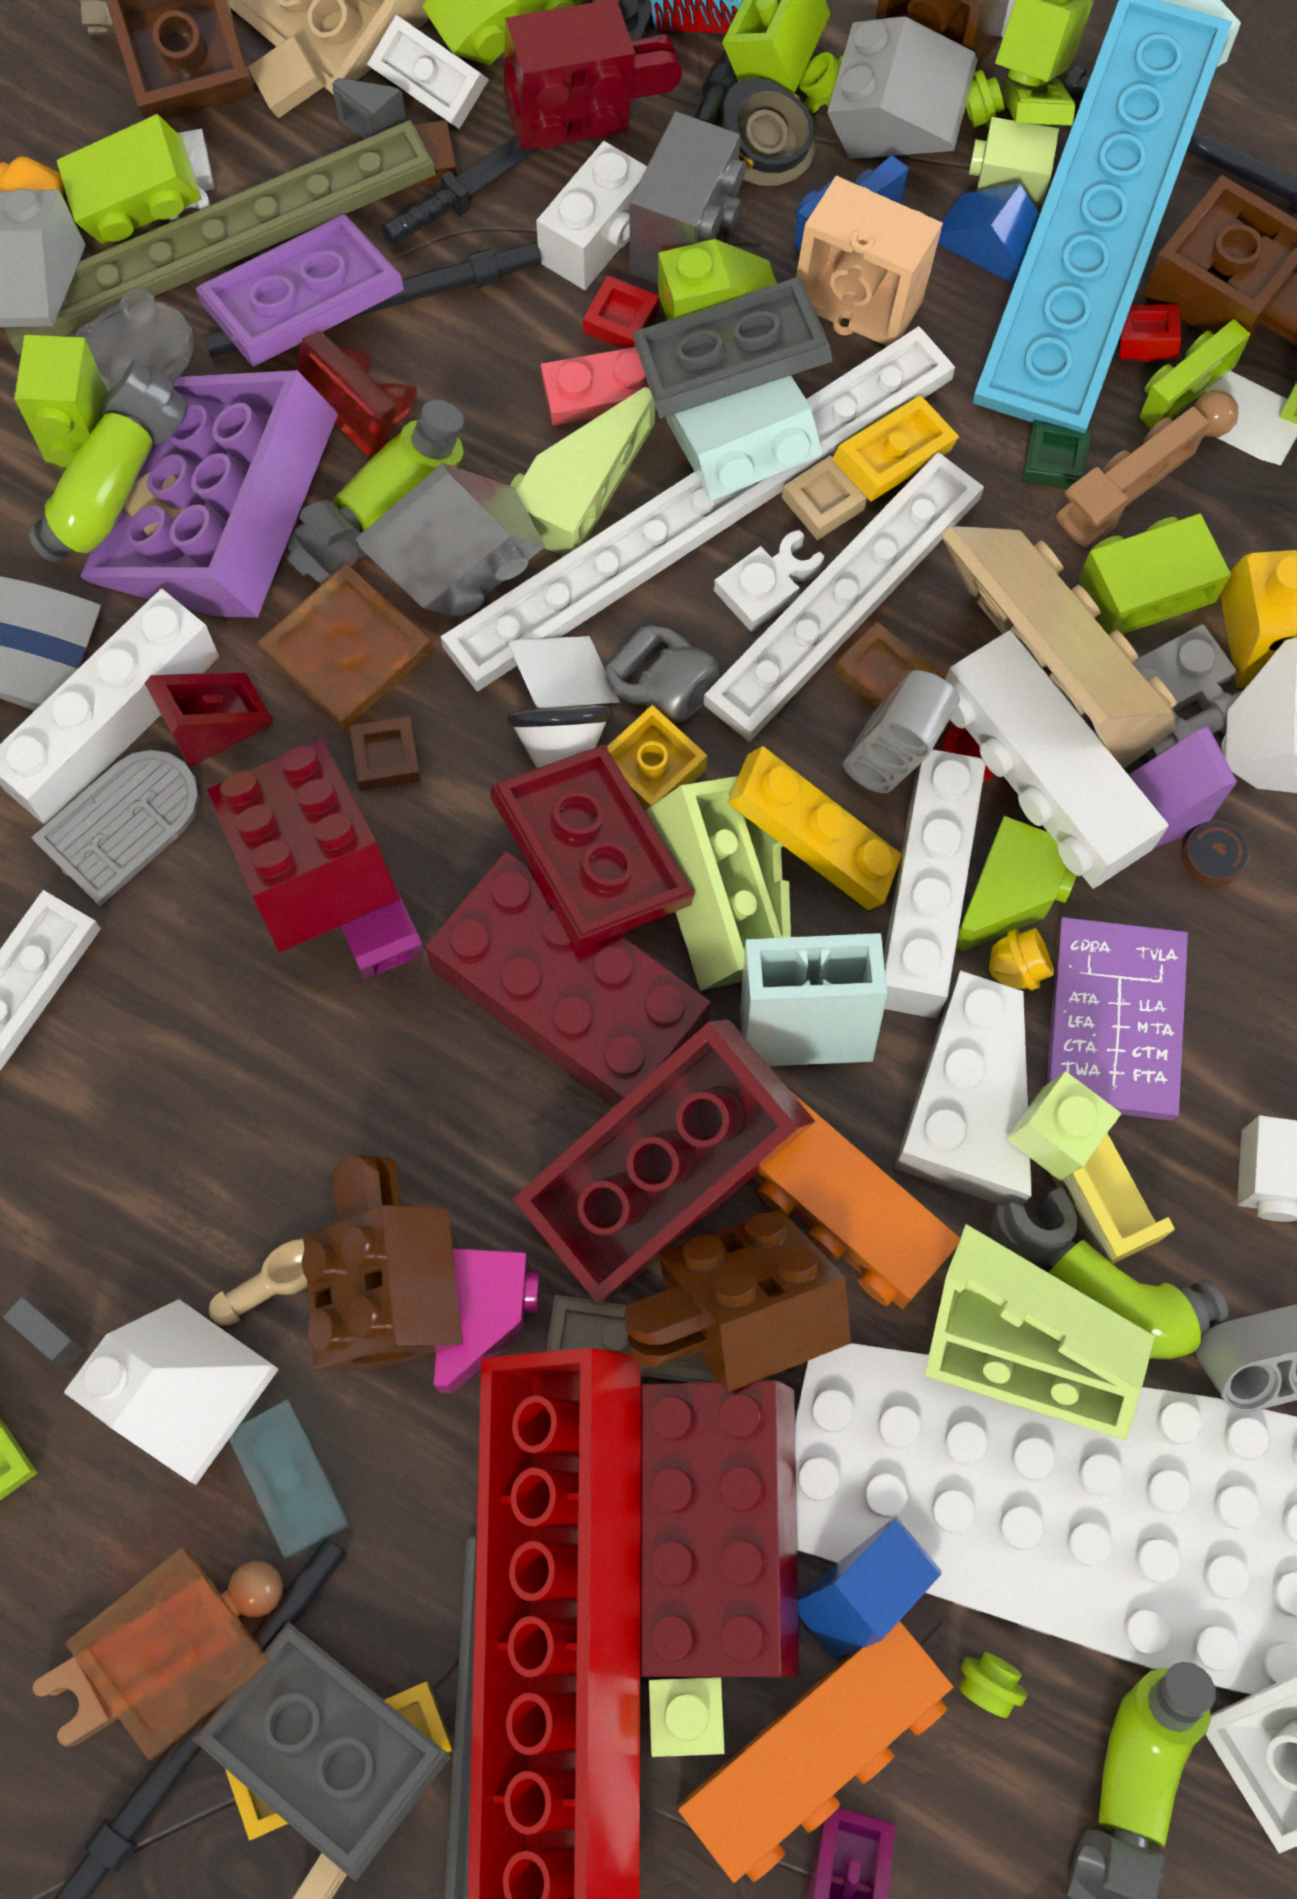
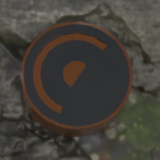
(1215, 853)

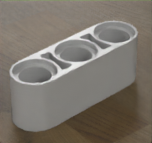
(901, 731)
(1253, 1359)

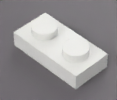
(427, 71)

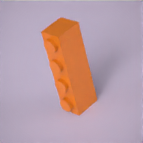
(857, 1213)
(812, 1751)

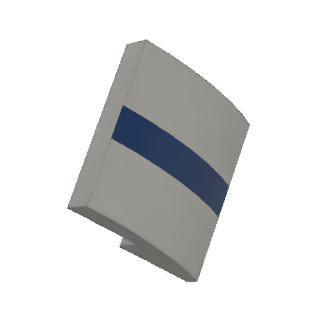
(40, 639)

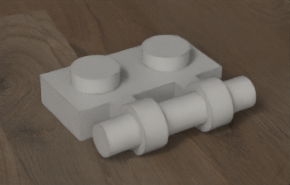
(1192, 671)

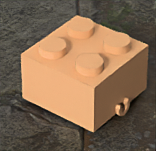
(866, 261)

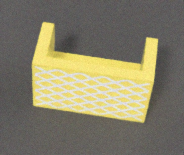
(1111, 1207)

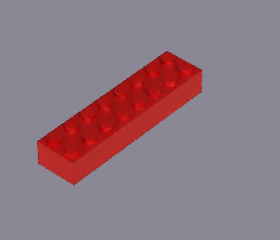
(557, 1629)

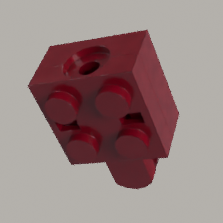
(577, 71)

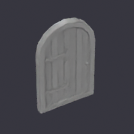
(121, 822)

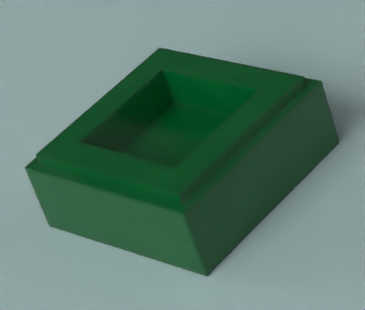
(1055, 455)

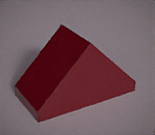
(208, 711)

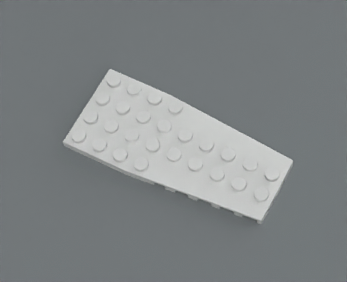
(1106, 1541)

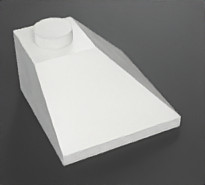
(1264, 725)
(172, 1386)
(1260, 1752)

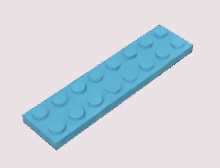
(1102, 214)

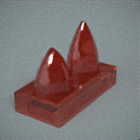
(363, 408)

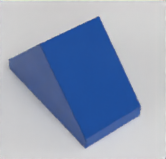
(991, 229)
(868, 1590)

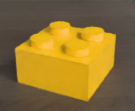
(656, 757)

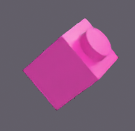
(493, 1302)

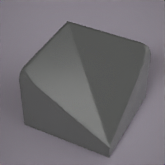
(368, 106)

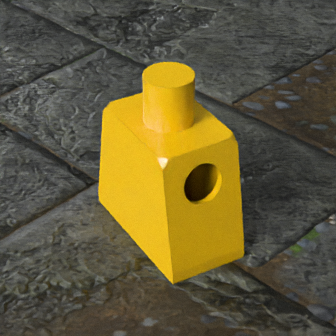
(1259, 609)

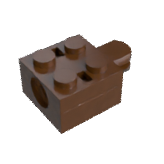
(1231, 263)
(379, 1275)
(743, 1302)

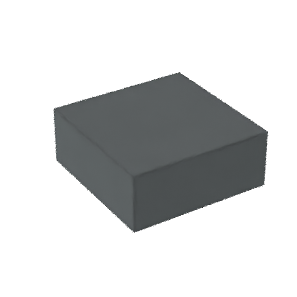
(44, 1333)

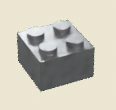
(685, 192)

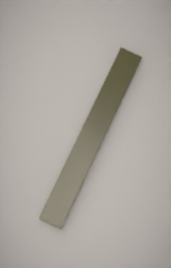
(240, 226)

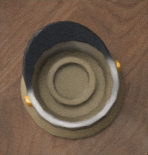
(774, 131)

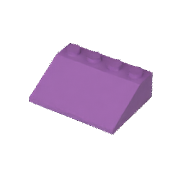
(241, 479)

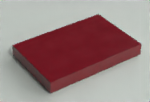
(591, 846)

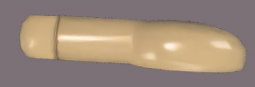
(279, 1275)

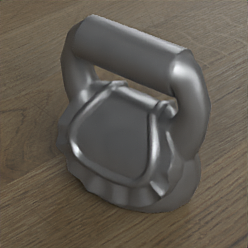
(673, 682)

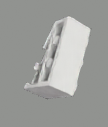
(973, 1097)

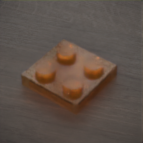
(345, 646)
(167, 1653)

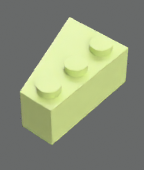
(732, 874)
(1035, 1340)

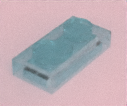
(288, 1479)

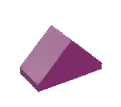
(383, 939)
(852, 1858)

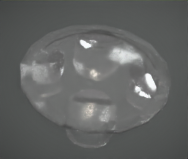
(139, 330)

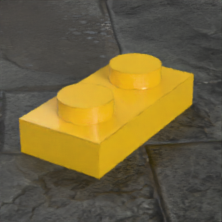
(894, 448)

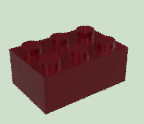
(302, 845)

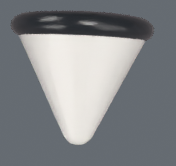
(559, 731)

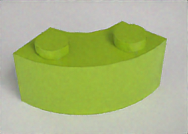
(478, 26)

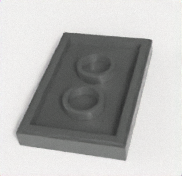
(731, 347)
(323, 1751)

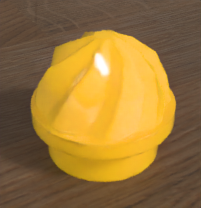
(1021, 960)

